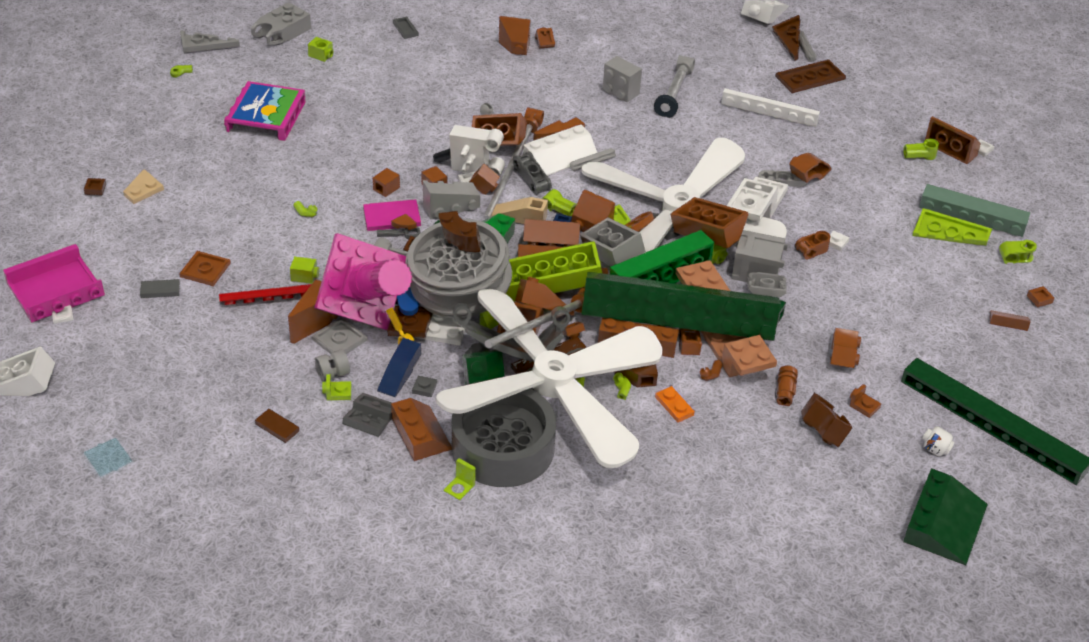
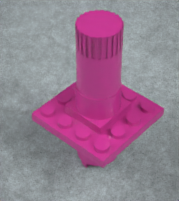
(362, 281)

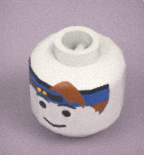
(938, 441)

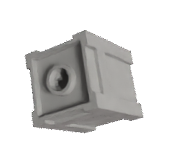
(758, 254)

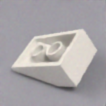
(26, 373)

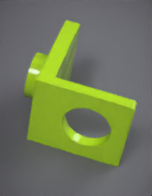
(464, 476)

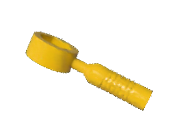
(397, 325)

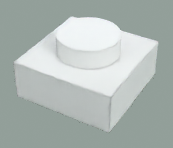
(838, 240)

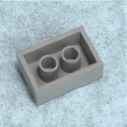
(614, 241)

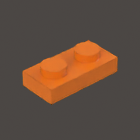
(674, 404)

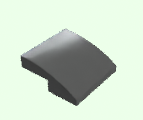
(369, 414)

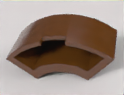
(460, 232)
(820, 415)

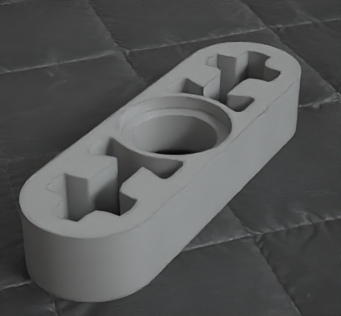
(794, 182)

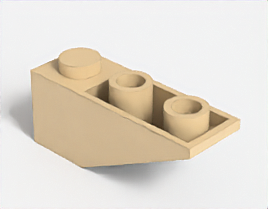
(523, 209)

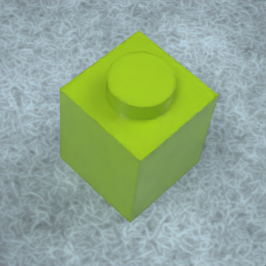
(304, 270)

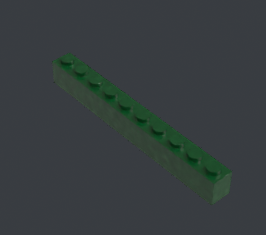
(996, 421)

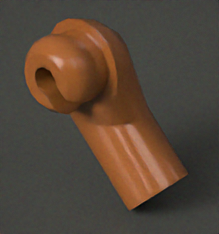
(714, 372)

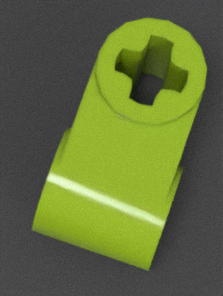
(1016, 251)

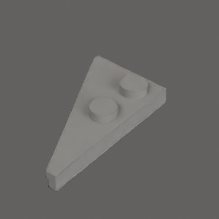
(204, 42)

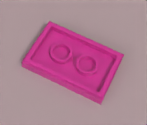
(379, 215)

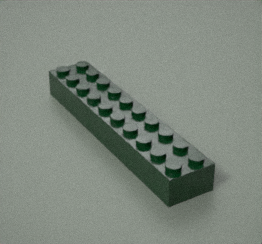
(680, 306)

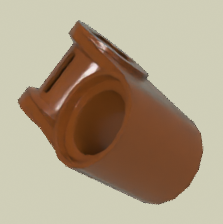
(813, 244)

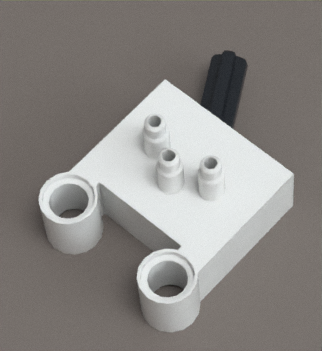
(471, 149)

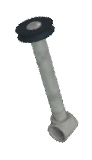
(666, 104)

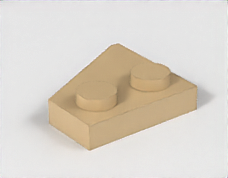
(142, 187)

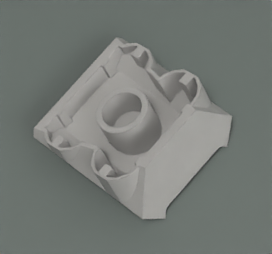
(767, 284)

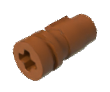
(786, 385)

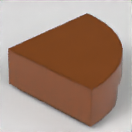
(404, 222)

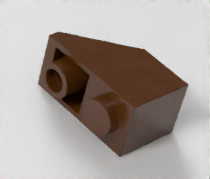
(641, 376)

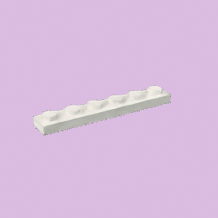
(770, 107)

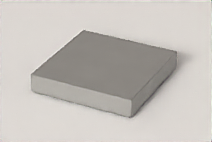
(339, 336)

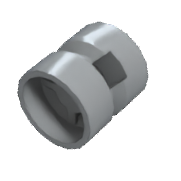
(338, 361)

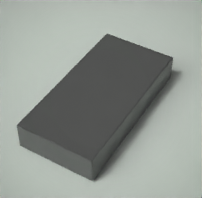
(405, 27)
(160, 288)

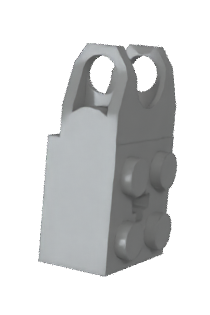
(282, 24)

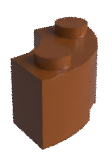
(808, 167)
(845, 348)

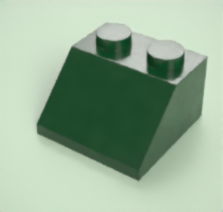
(483, 366)

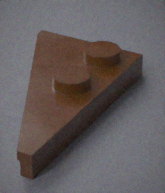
(789, 35)

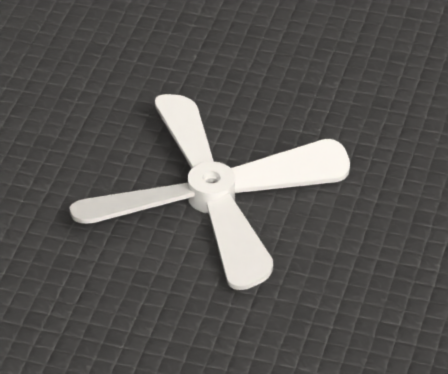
(715, 165)
(555, 378)

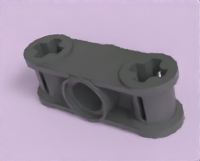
(532, 173)

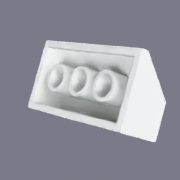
(561, 148)

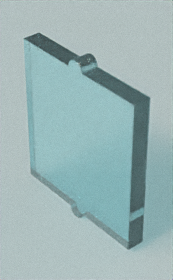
(108, 457)

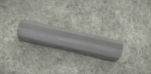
(806, 47)
(597, 157)

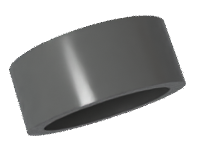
(506, 439)

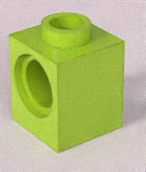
(320, 49)

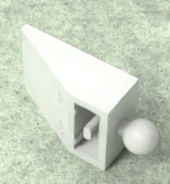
(763, 10)

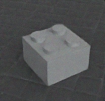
(622, 79)

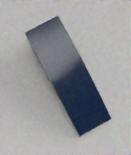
(400, 367)

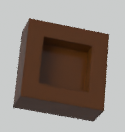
(94, 186)

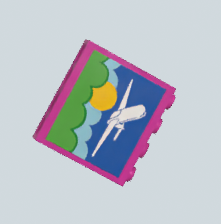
(267, 108)

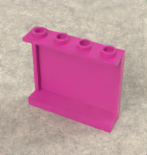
(52, 283)

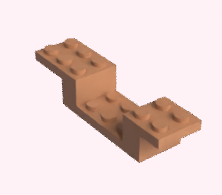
(737, 353)

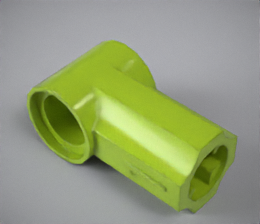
(925, 150)
(558, 203)

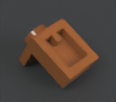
(545, 38)
(863, 402)

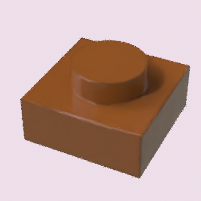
(1040, 296)
(573, 329)

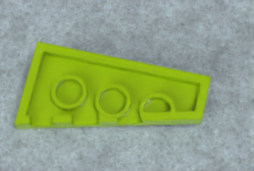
(948, 228)

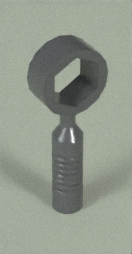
(395, 233)

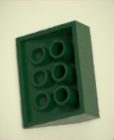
(946, 518)

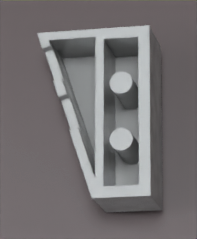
(448, 197)

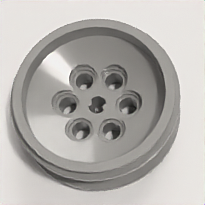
(451, 276)

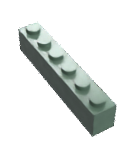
(975, 210)

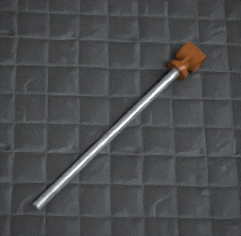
(534, 120)
(576, 304)

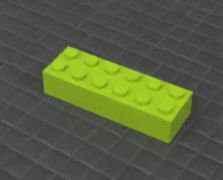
(557, 268)

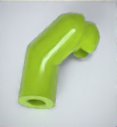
(178, 70)
(307, 212)
(623, 385)

